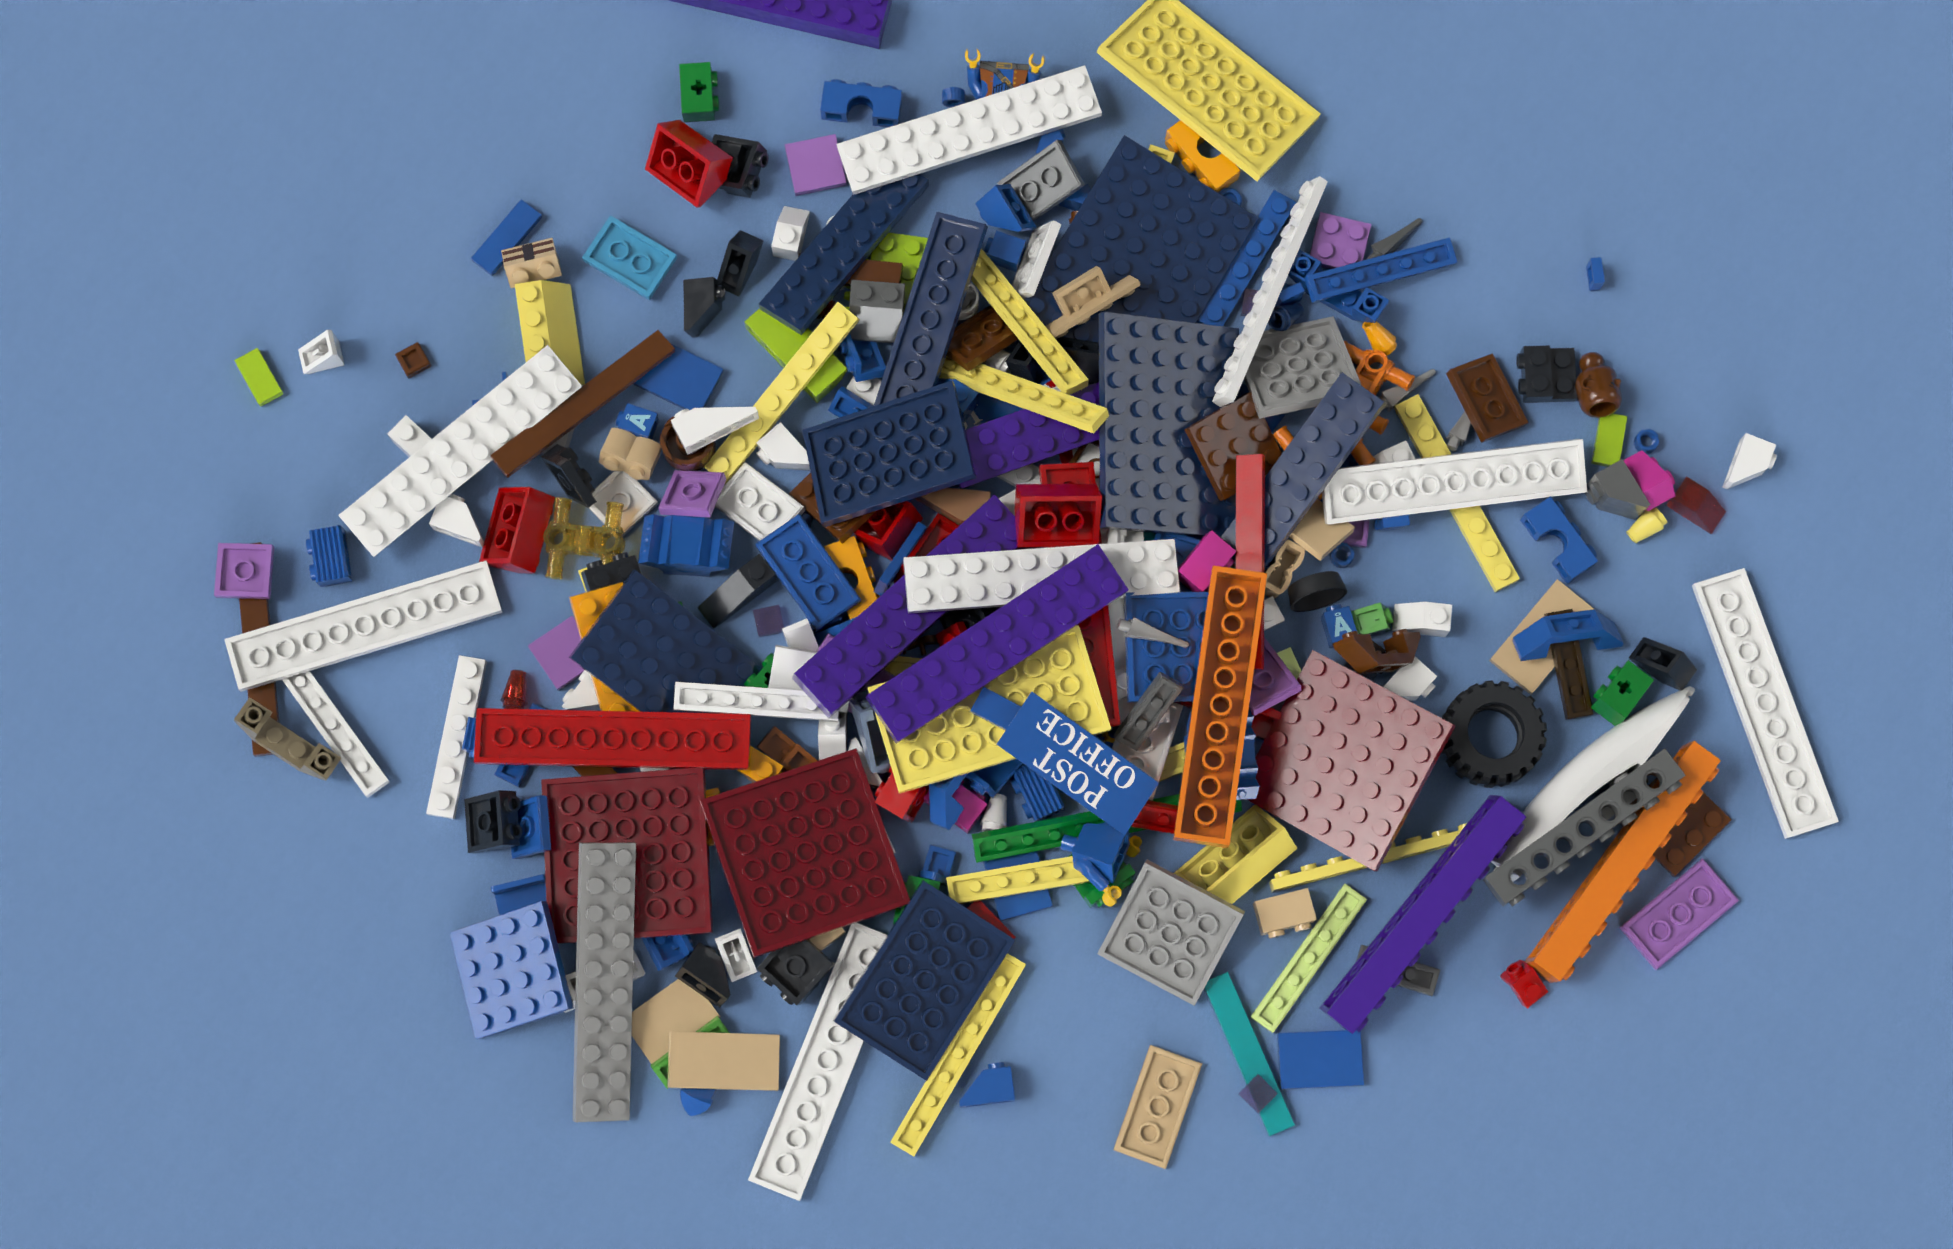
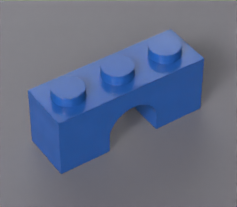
(840, 97)
(1549, 519)

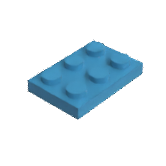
(629, 257)

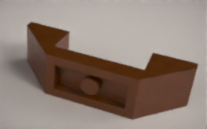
(1361, 654)

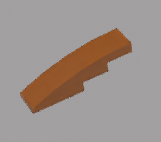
(784, 750)

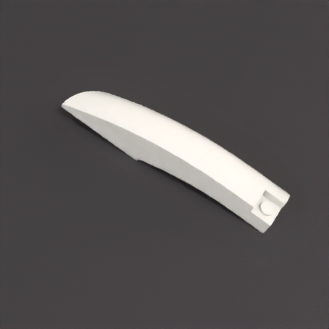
(1613, 753)

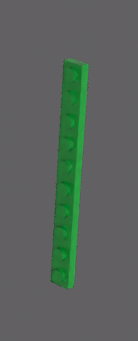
(1042, 834)

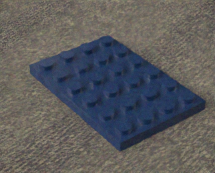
(888, 454)
(650, 643)
(924, 980)

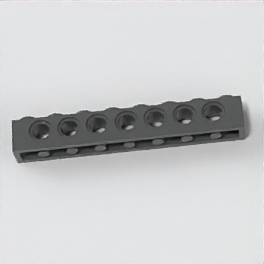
(1660, 766)

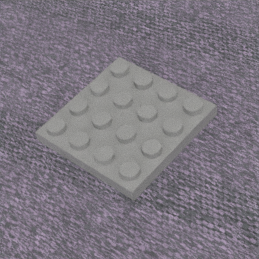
(1297, 367)
(1171, 932)

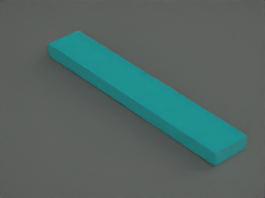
(1246, 1048)

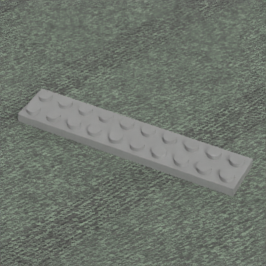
(604, 981)

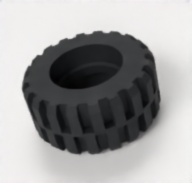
(1518, 710)

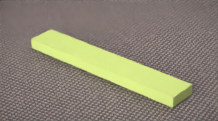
(1308, 958)

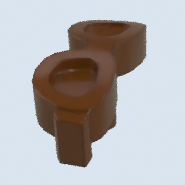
(921, 642)

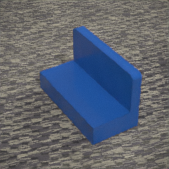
(519, 893)

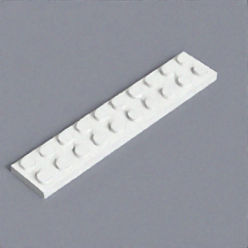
(969, 130)
(459, 451)
(1455, 481)
(1001, 576)
(362, 626)
(1765, 703)
(816, 1078)

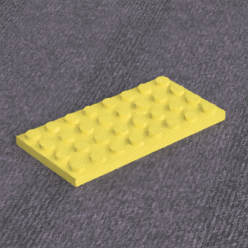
(1209, 84)
(966, 743)

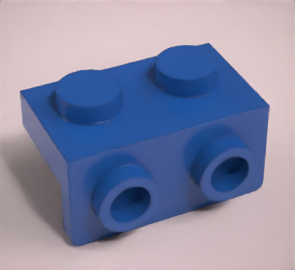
(862, 359)
(668, 949)

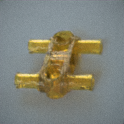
(580, 538)

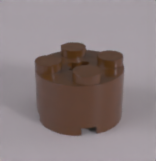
(676, 454)

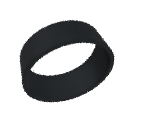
(1316, 591)

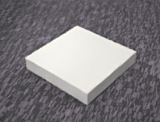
(626, 490)

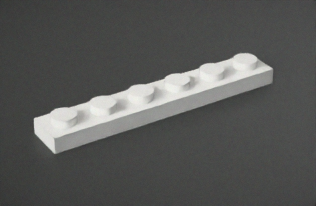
(747, 700)
(337, 732)
(451, 756)

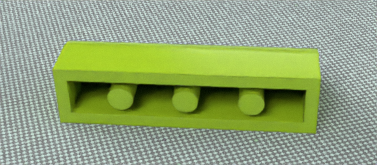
(784, 343)

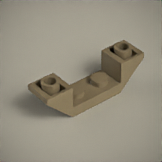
(284, 743)

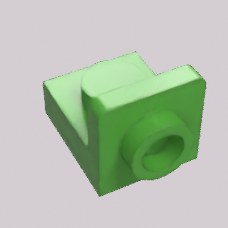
(1372, 619)

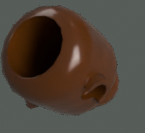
(1597, 387)

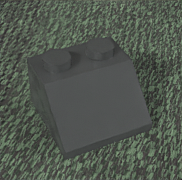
(878, 308)
(1617, 492)

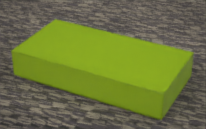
(259, 377)
(1609, 440)

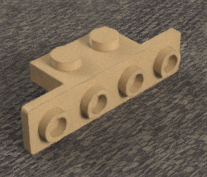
(1087, 296)

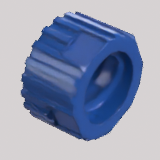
(953, 96)
(1654, 438)
(1340, 563)

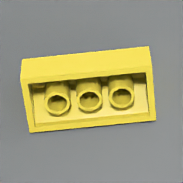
(550, 320)
(1255, 849)

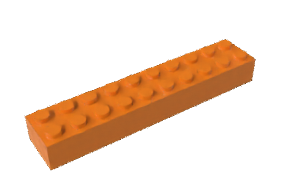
(1220, 707)
(1619, 867)

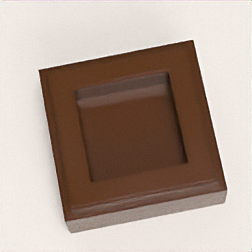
(413, 360)

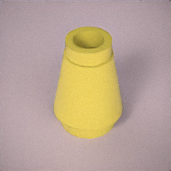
(1647, 525)

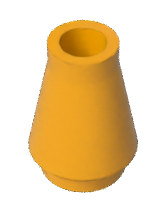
(1380, 337)

